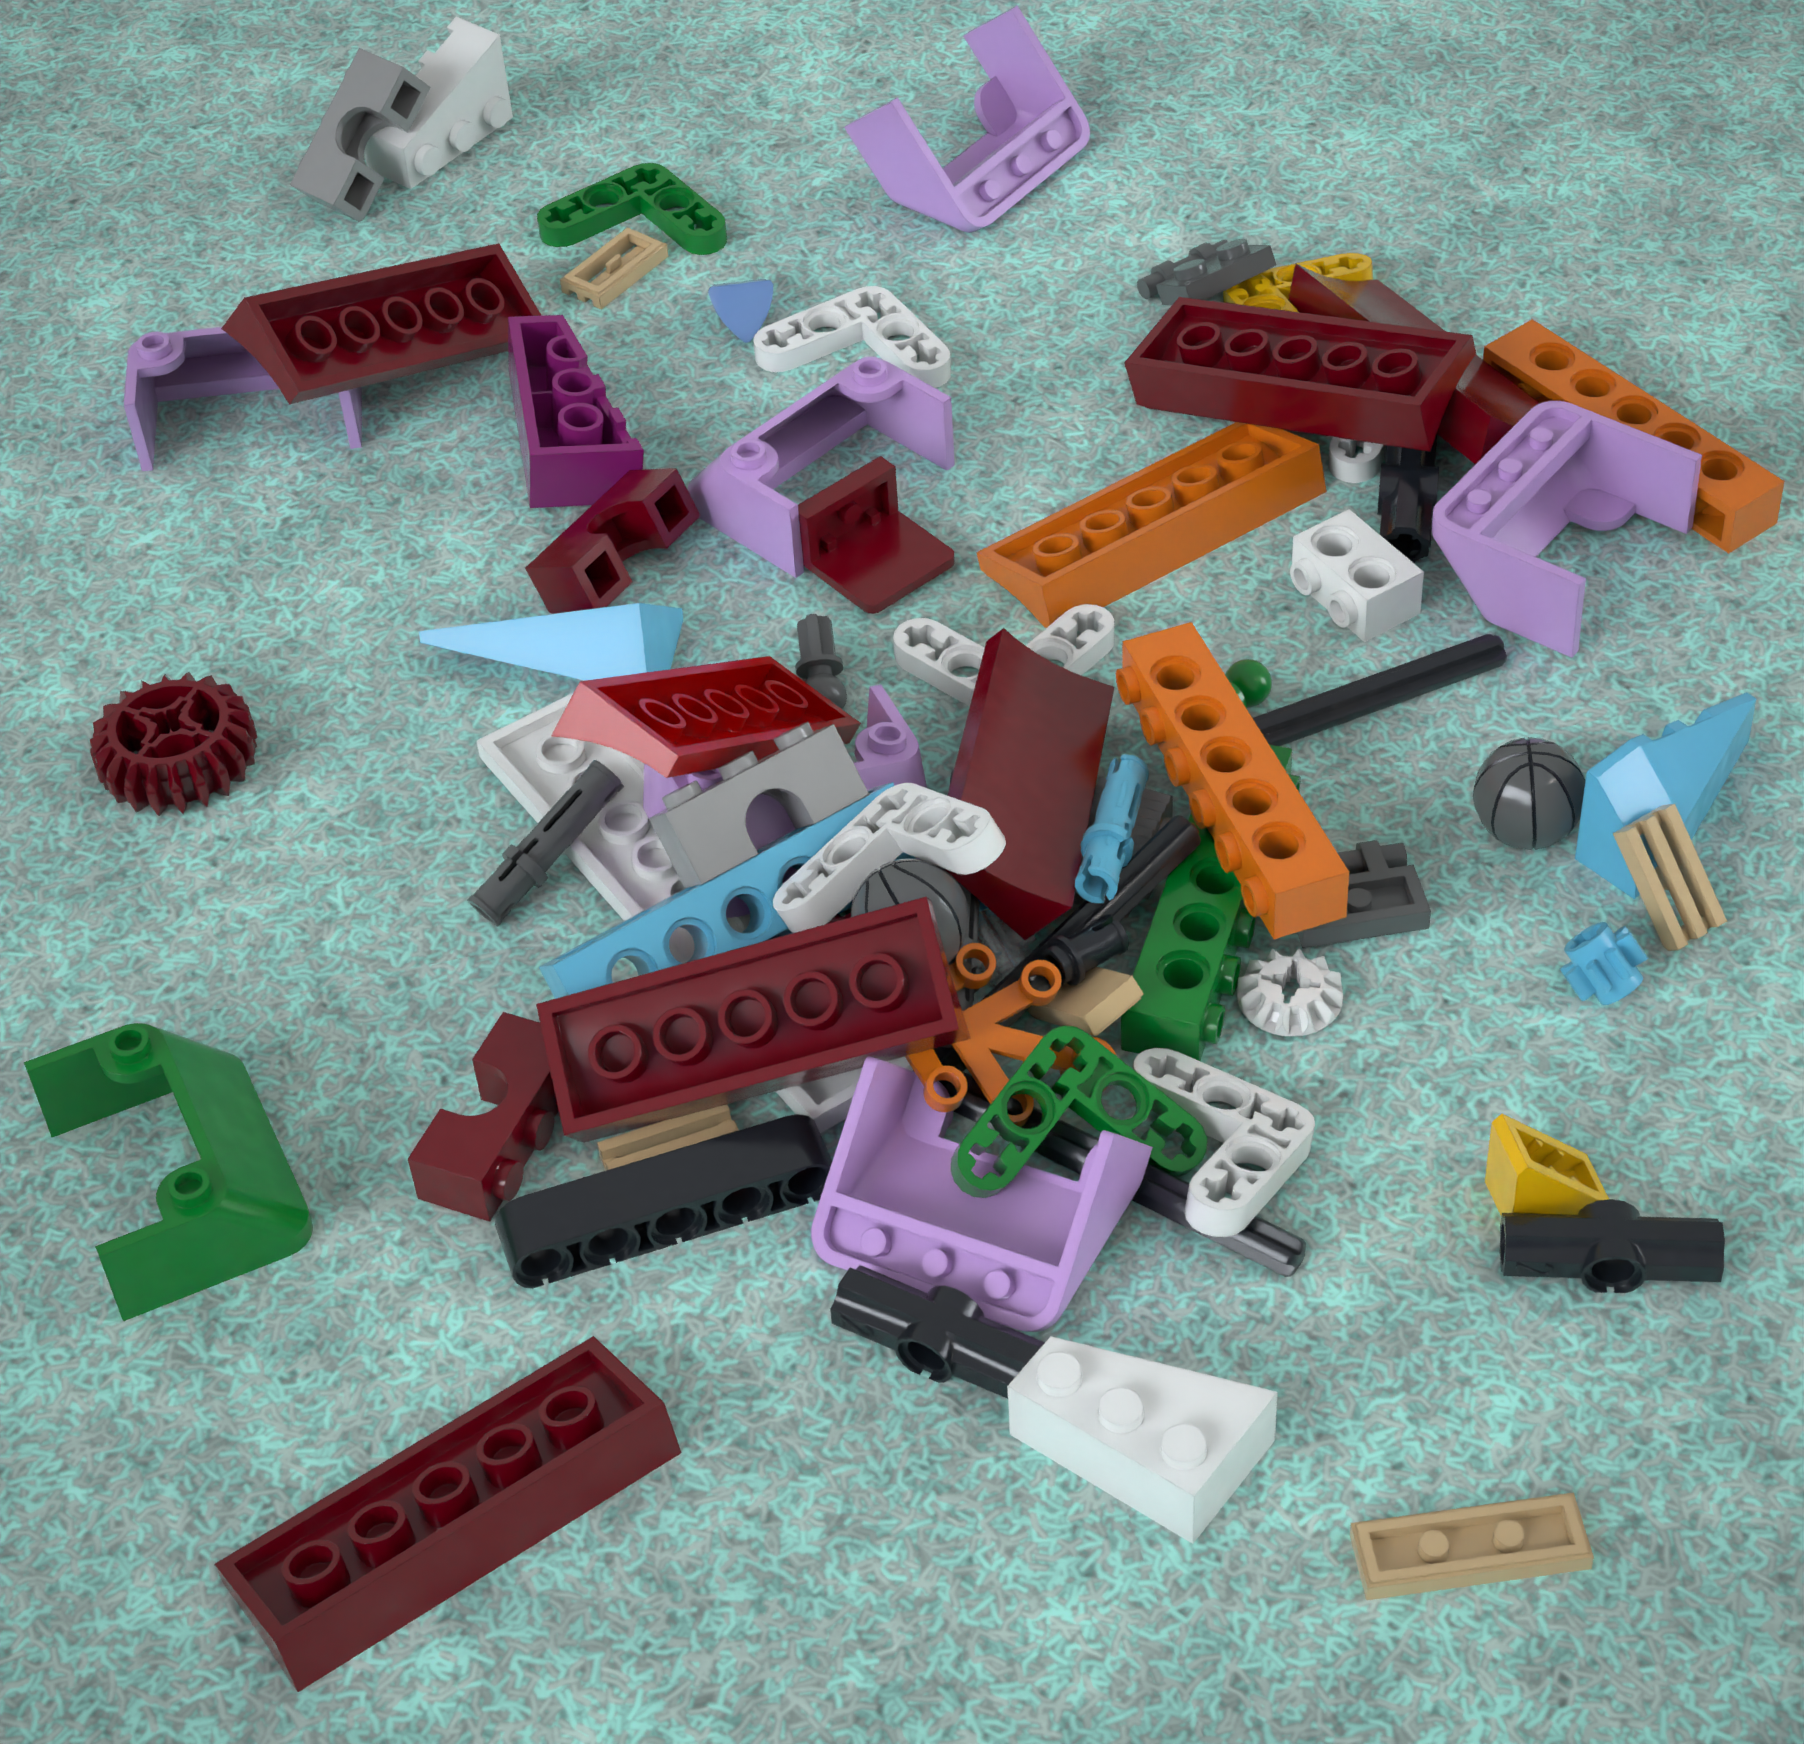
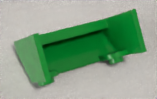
(217, 1213)

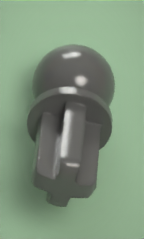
(818, 658)

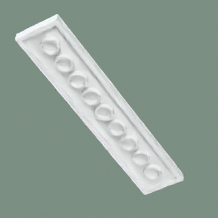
(624, 854)

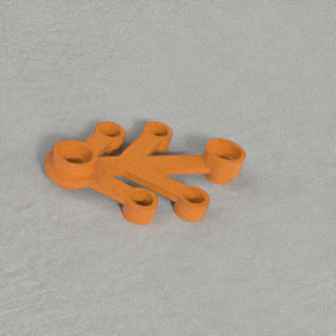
(989, 1037)

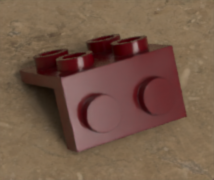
(864, 543)

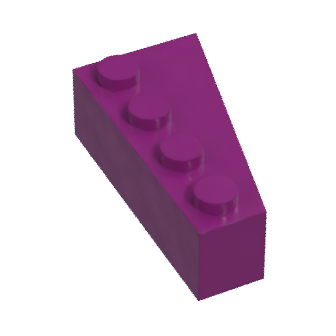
(566, 426)

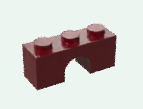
(586, 561)
(481, 1158)

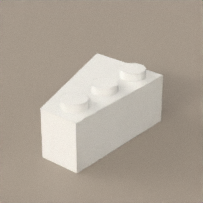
(461, 108)
(1143, 1429)

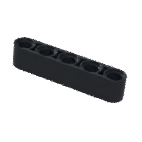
(663, 1199)

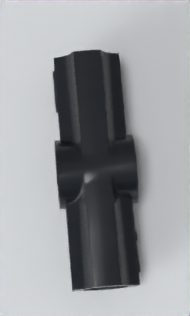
(1408, 498)
(1611, 1247)
(932, 1330)

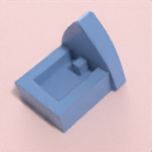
(742, 305)

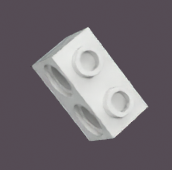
(1356, 575)

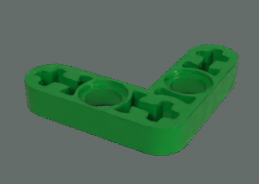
(635, 191)
(1083, 1095)

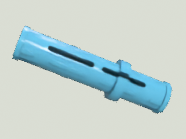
(1108, 842)

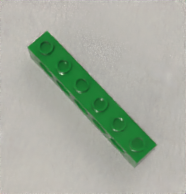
(1191, 952)

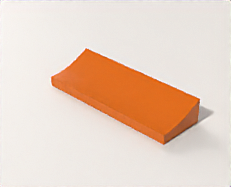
(1156, 519)

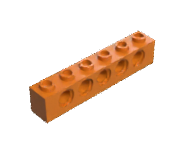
(1733, 492)
(1233, 781)

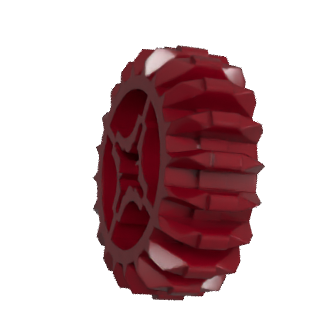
(175, 750)

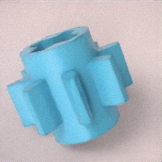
(1603, 963)

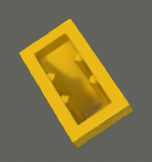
(1537, 1172)

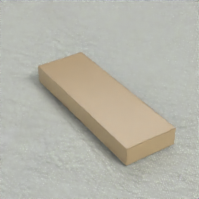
(1470, 1546)

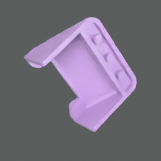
(905, 1217)

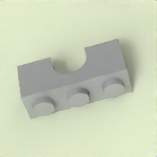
(368, 99)
(707, 827)

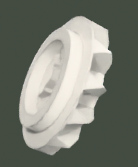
(1309, 1011)

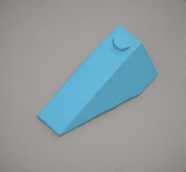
(574, 643)
(1643, 774)

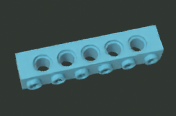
(702, 912)

